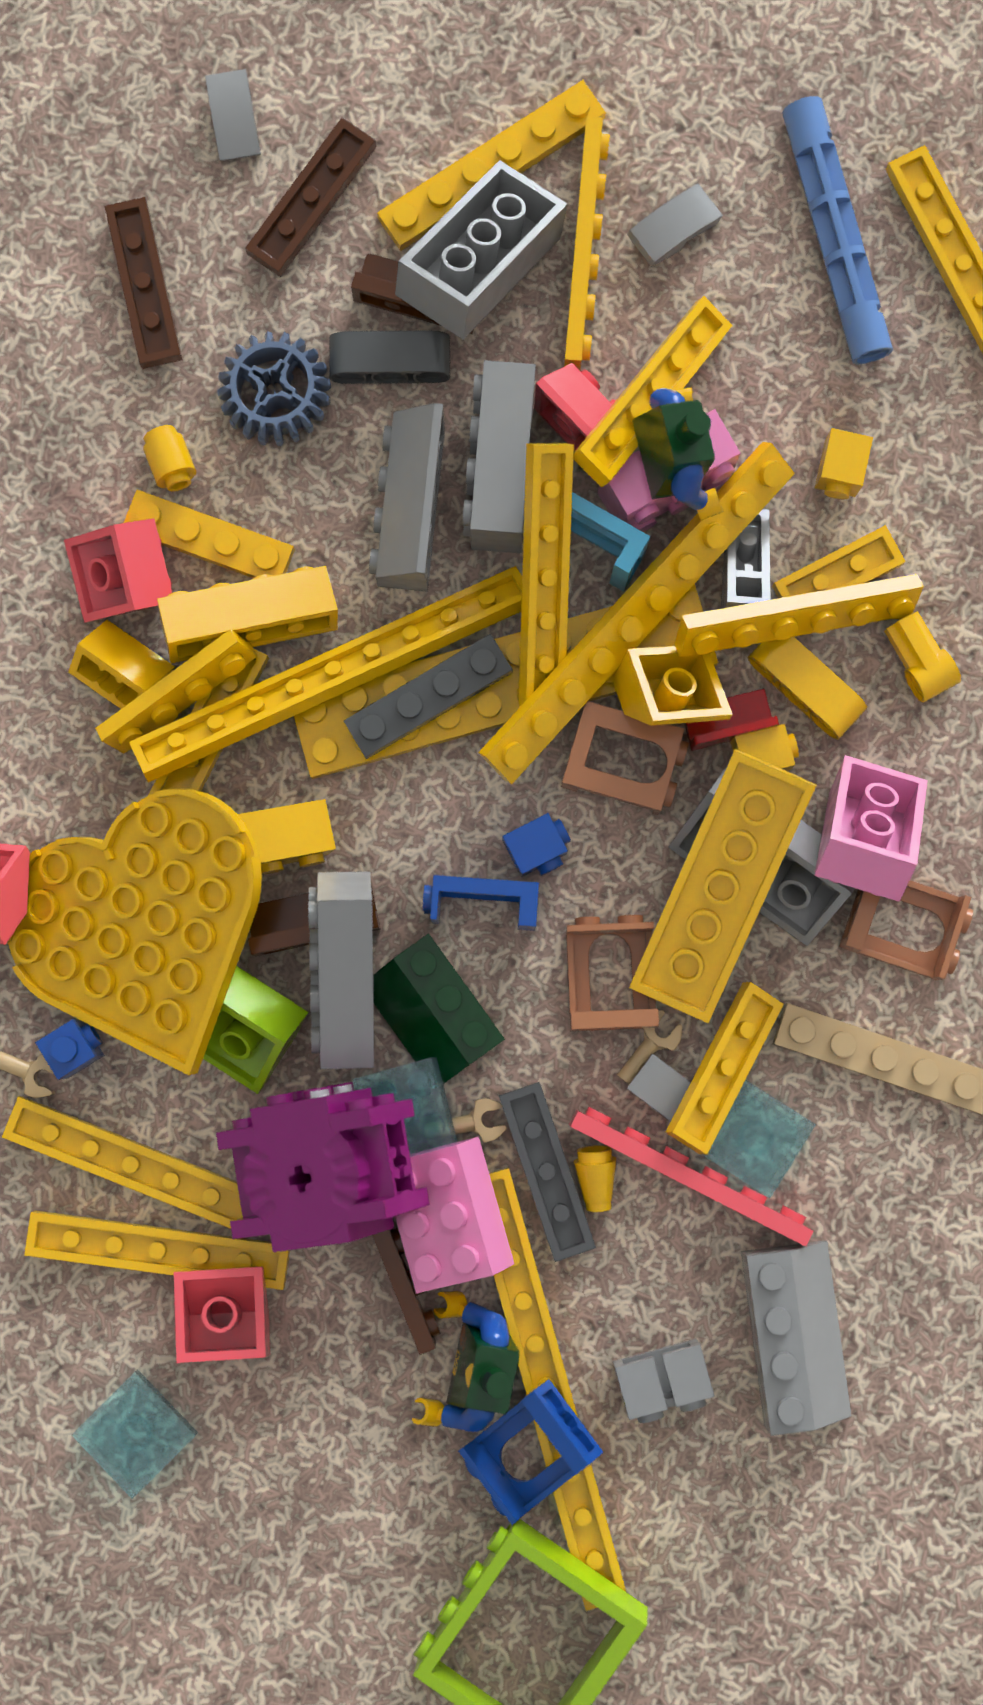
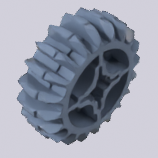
(287, 358)

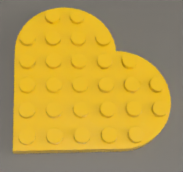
(143, 923)

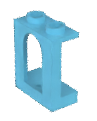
(611, 535)

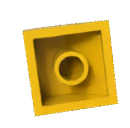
(670, 689)

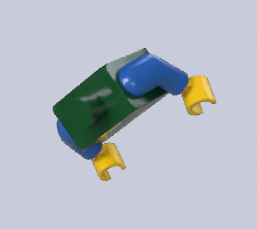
(677, 449)
(481, 1370)

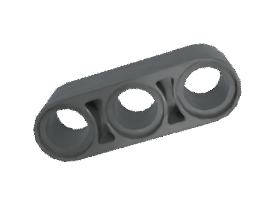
(389, 357)

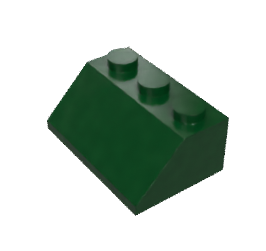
(433, 1009)

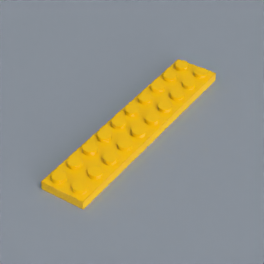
(332, 748)

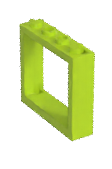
(566, 1568)

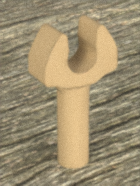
(649, 1046)
(28, 1072)
(474, 1123)

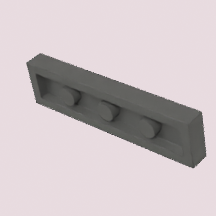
(428, 696)
(547, 1171)

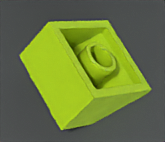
(252, 1031)

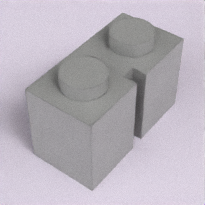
(664, 1380)

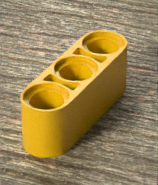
(808, 684)

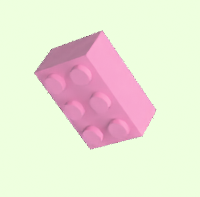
(629, 494)
(872, 828)
(462, 1228)

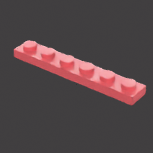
(707, 1183)

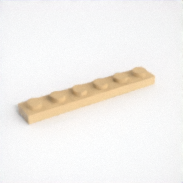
(881, 1057)

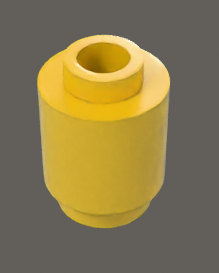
(168, 458)

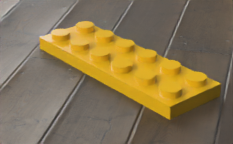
(722, 885)

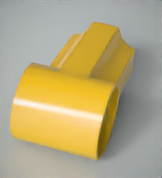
(926, 666)

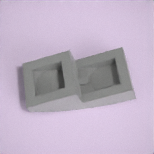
(233, 115)
(674, 224)
(659, 1086)

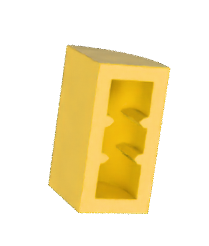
(117, 664)

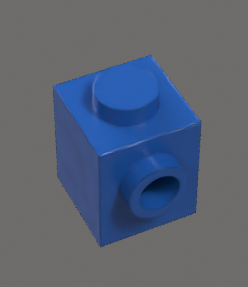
(537, 845)
(71, 1048)

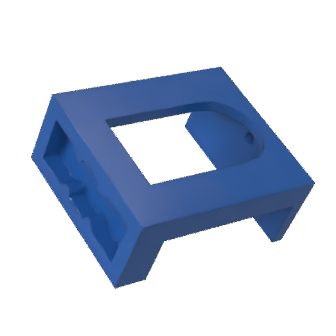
(483, 889)
(561, 1426)

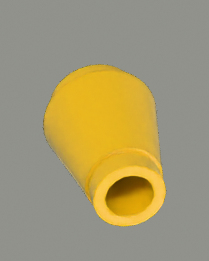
(596, 1176)

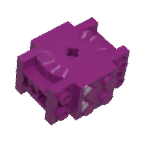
(322, 1167)

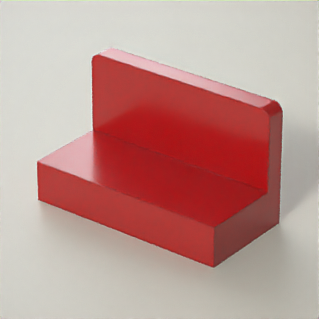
(749, 713)

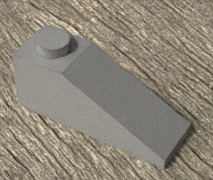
(748, 565)

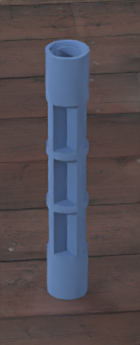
(837, 230)

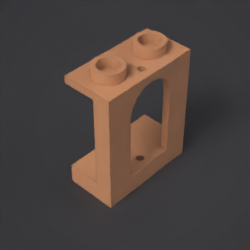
(645, 795)
(578, 942)
(933, 964)

